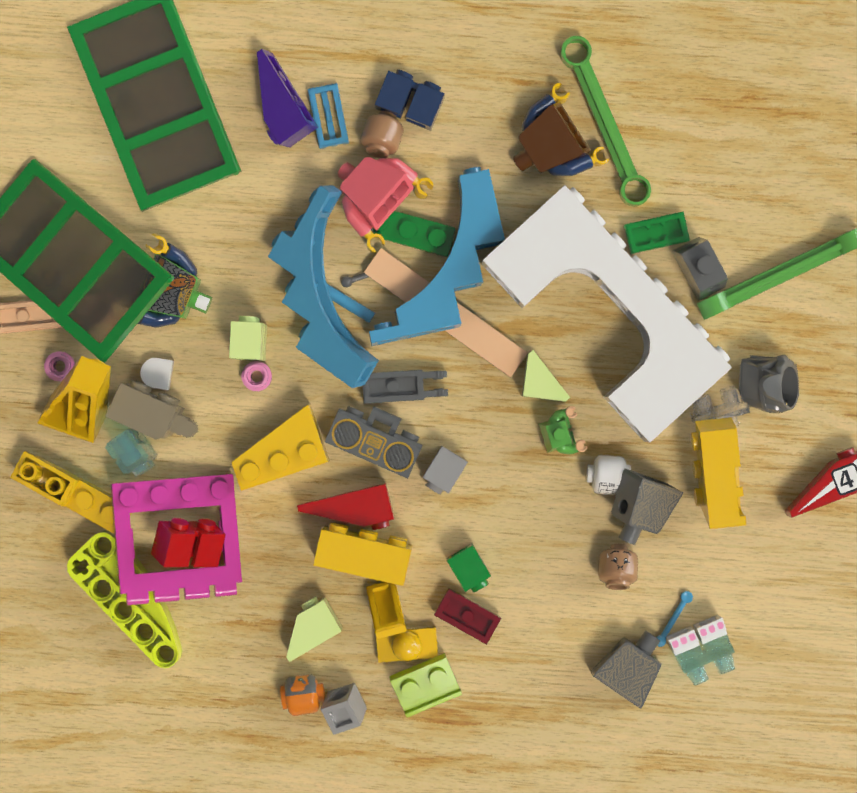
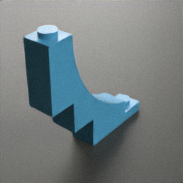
(436, 305)

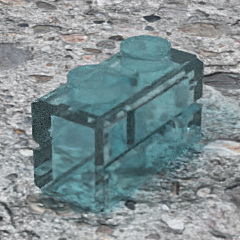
(132, 452)

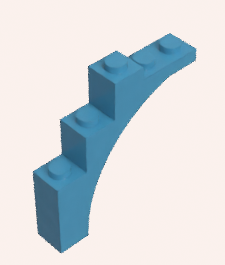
(308, 295)

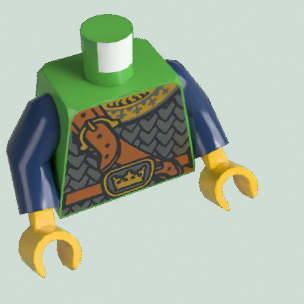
(181, 293)

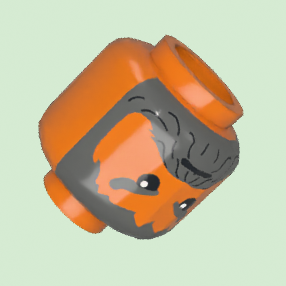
(302, 694)

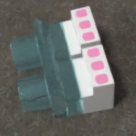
(715, 647)

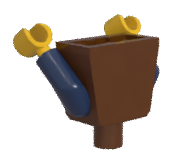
(553, 140)

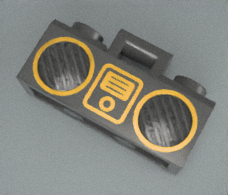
(383, 449)

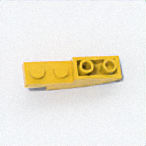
(65, 489)

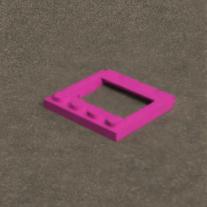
(168, 495)

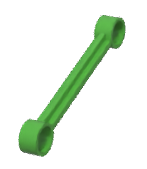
(605, 120)
(778, 274)

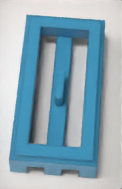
(333, 140)

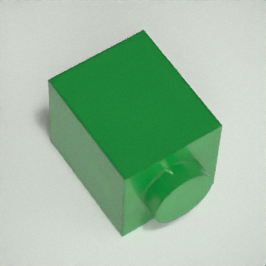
(469, 568)

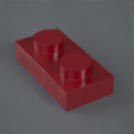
(467, 616)

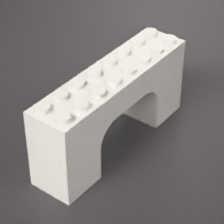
(676, 356)

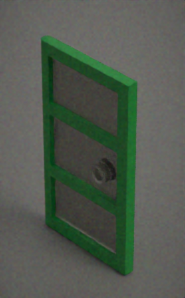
(154, 100)
(75, 261)

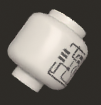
(606, 474)

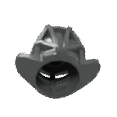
(769, 383)

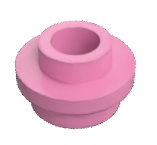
(51, 361)
(247, 376)

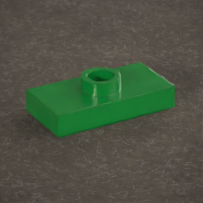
(656, 233)

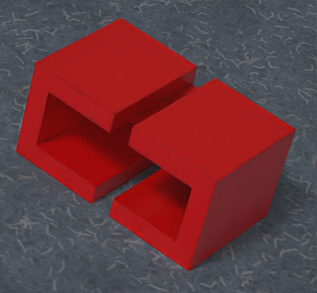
(180, 540)

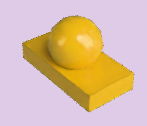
(386, 609)
(408, 646)

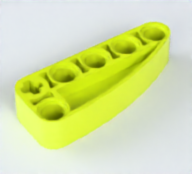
(157, 615)

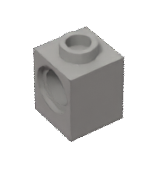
(444, 471)
(344, 708)

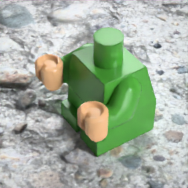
(557, 433)

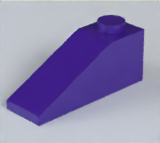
(282, 107)

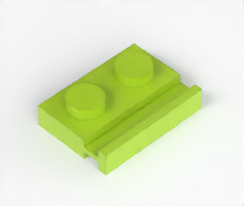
(425, 685)

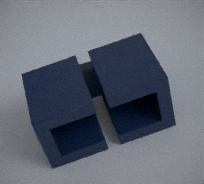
(396, 93)

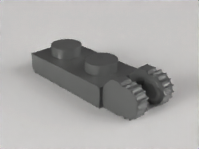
(401, 386)

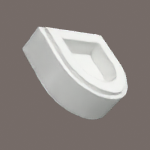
(157, 373)

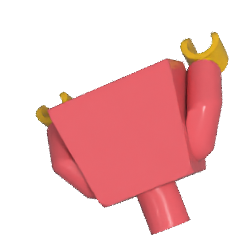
(375, 191)

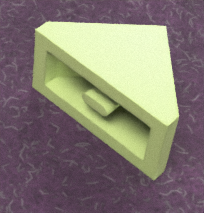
(540, 381)

